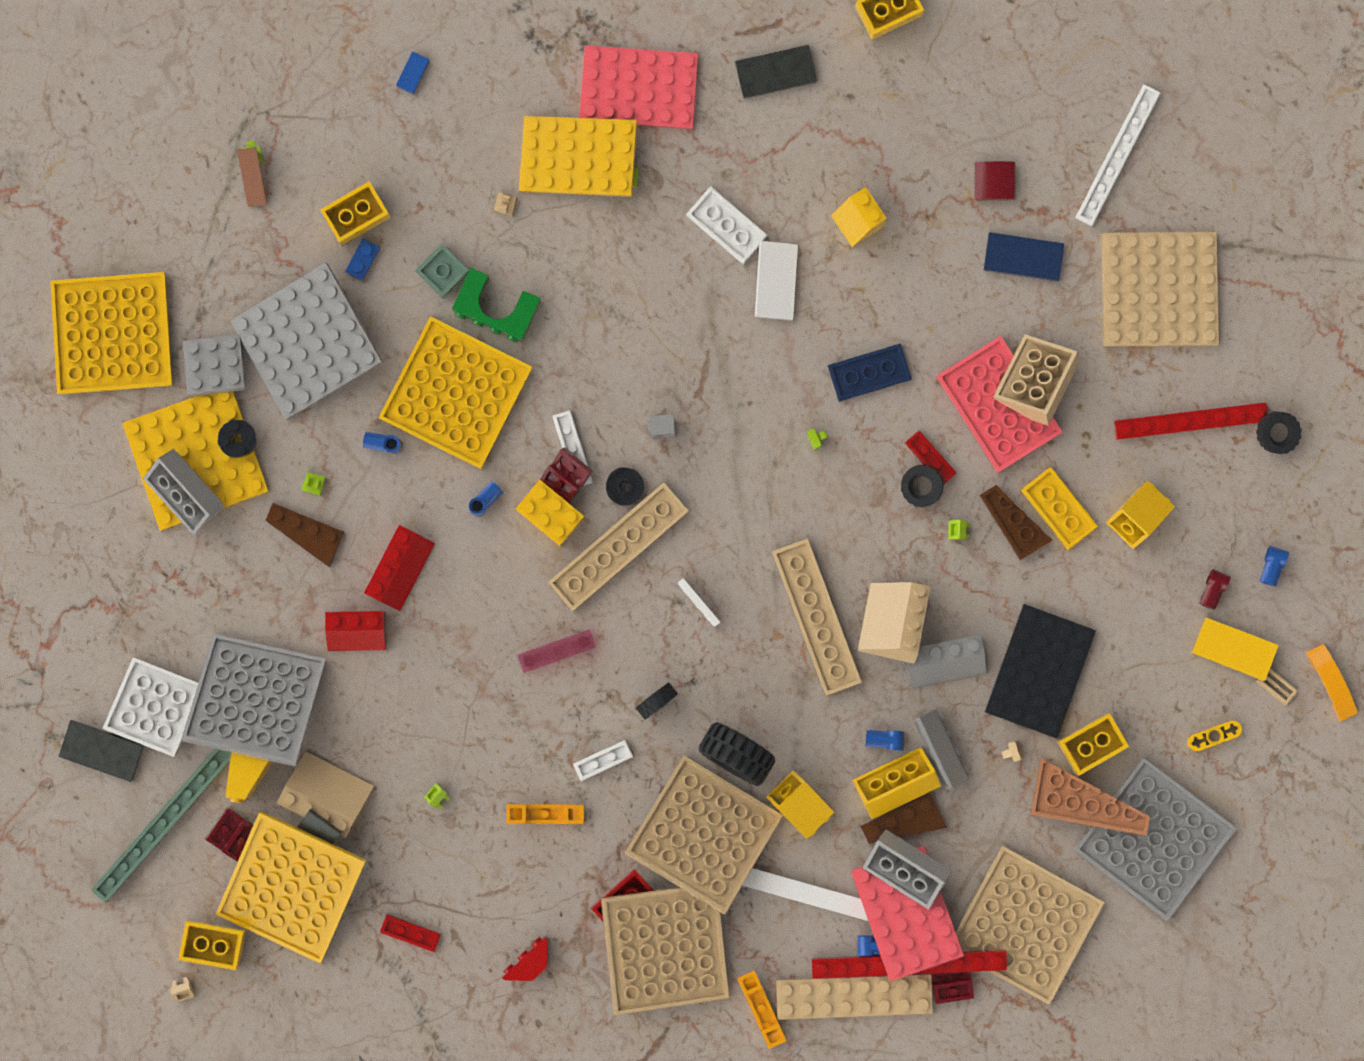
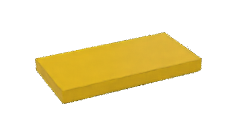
(1059, 508)
(1235, 649)

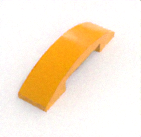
(1333, 682)
(544, 814)
(761, 1009)

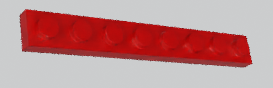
(1190, 421)

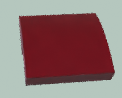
(995, 180)
(566, 475)
(230, 834)
(952, 987)

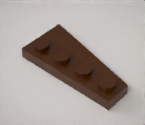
(1014, 523)
(308, 533)
(910, 819)

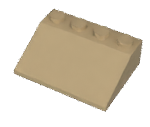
(1037, 378)
(894, 620)
(326, 791)

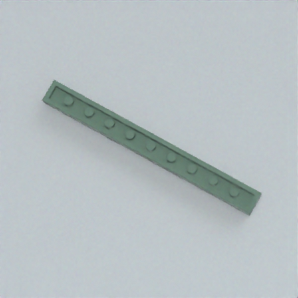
(161, 824)

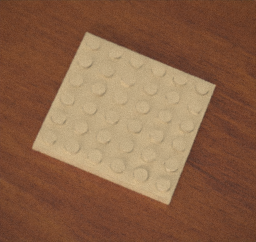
(1160, 289)
(703, 834)
(1032, 918)
(663, 950)

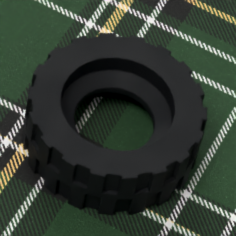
(1266, 425)
(922, 500)
(656, 700)

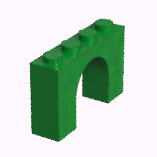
(468, 306)

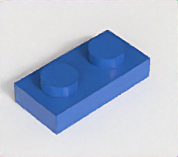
(362, 259)

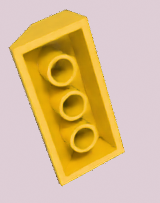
(896, 783)

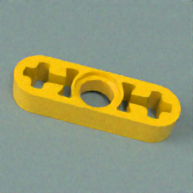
(1229, 735)

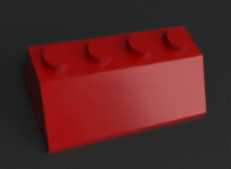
(399, 568)

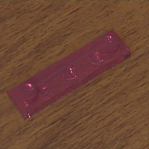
(556, 651)

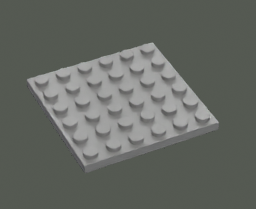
(306, 341)
(254, 700)
(1178, 845)

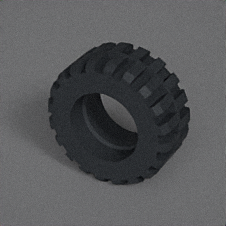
(737, 754)

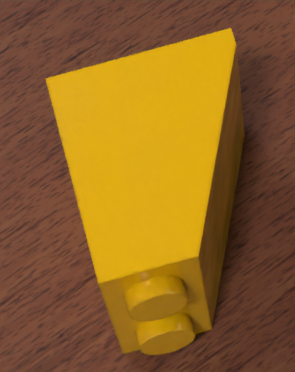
(859, 217)
(1140, 514)
(245, 776)
(800, 804)

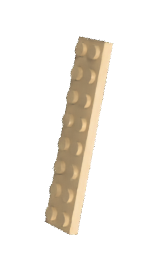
(618, 546)
(816, 617)
(853, 997)

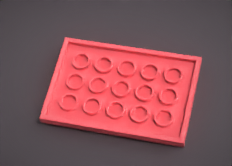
(639, 86)
(996, 427)
(905, 931)

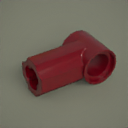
(1216, 584)

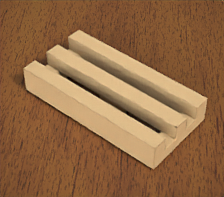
(1273, 693)

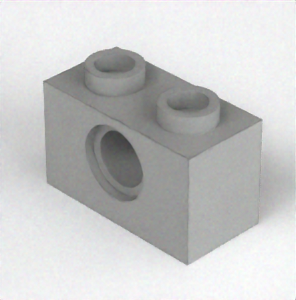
(661, 426)

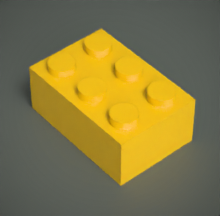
(886, 15)
(355, 213)
(550, 513)
(1092, 744)
(212, 944)

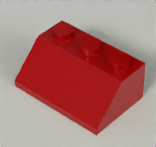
(355, 630)
(630, 884)

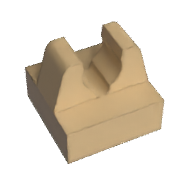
(505, 204)
(1014, 751)
(182, 991)

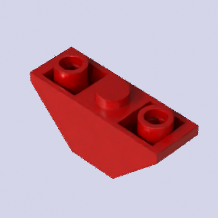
(529, 963)

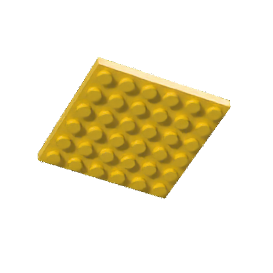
(111, 333)
(455, 392)
(193, 432)
(290, 887)

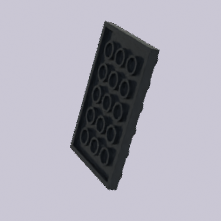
(1040, 671)

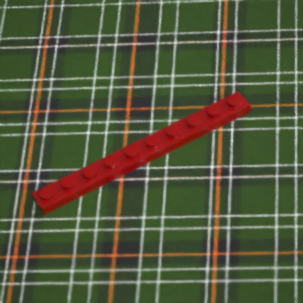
(873, 965)

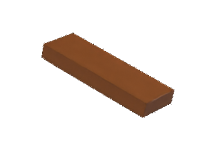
(252, 176)

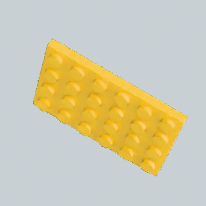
(578, 156)

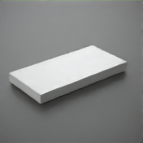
(726, 225)
(776, 280)

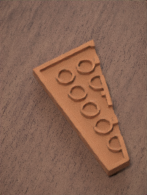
(1072, 800)

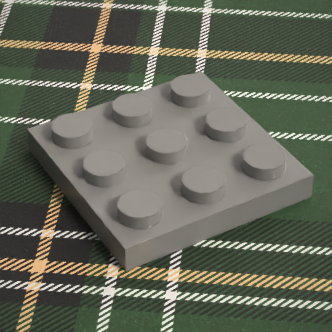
(214, 365)

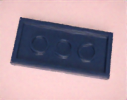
(1023, 256)
(869, 372)

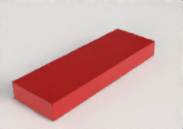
(929, 455)
(410, 933)

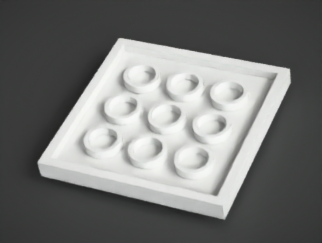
(151, 707)

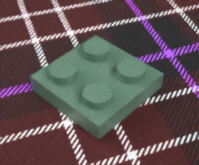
(442, 271)

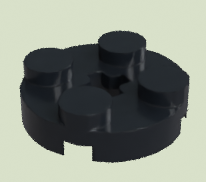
(226, 440)
(614, 483)

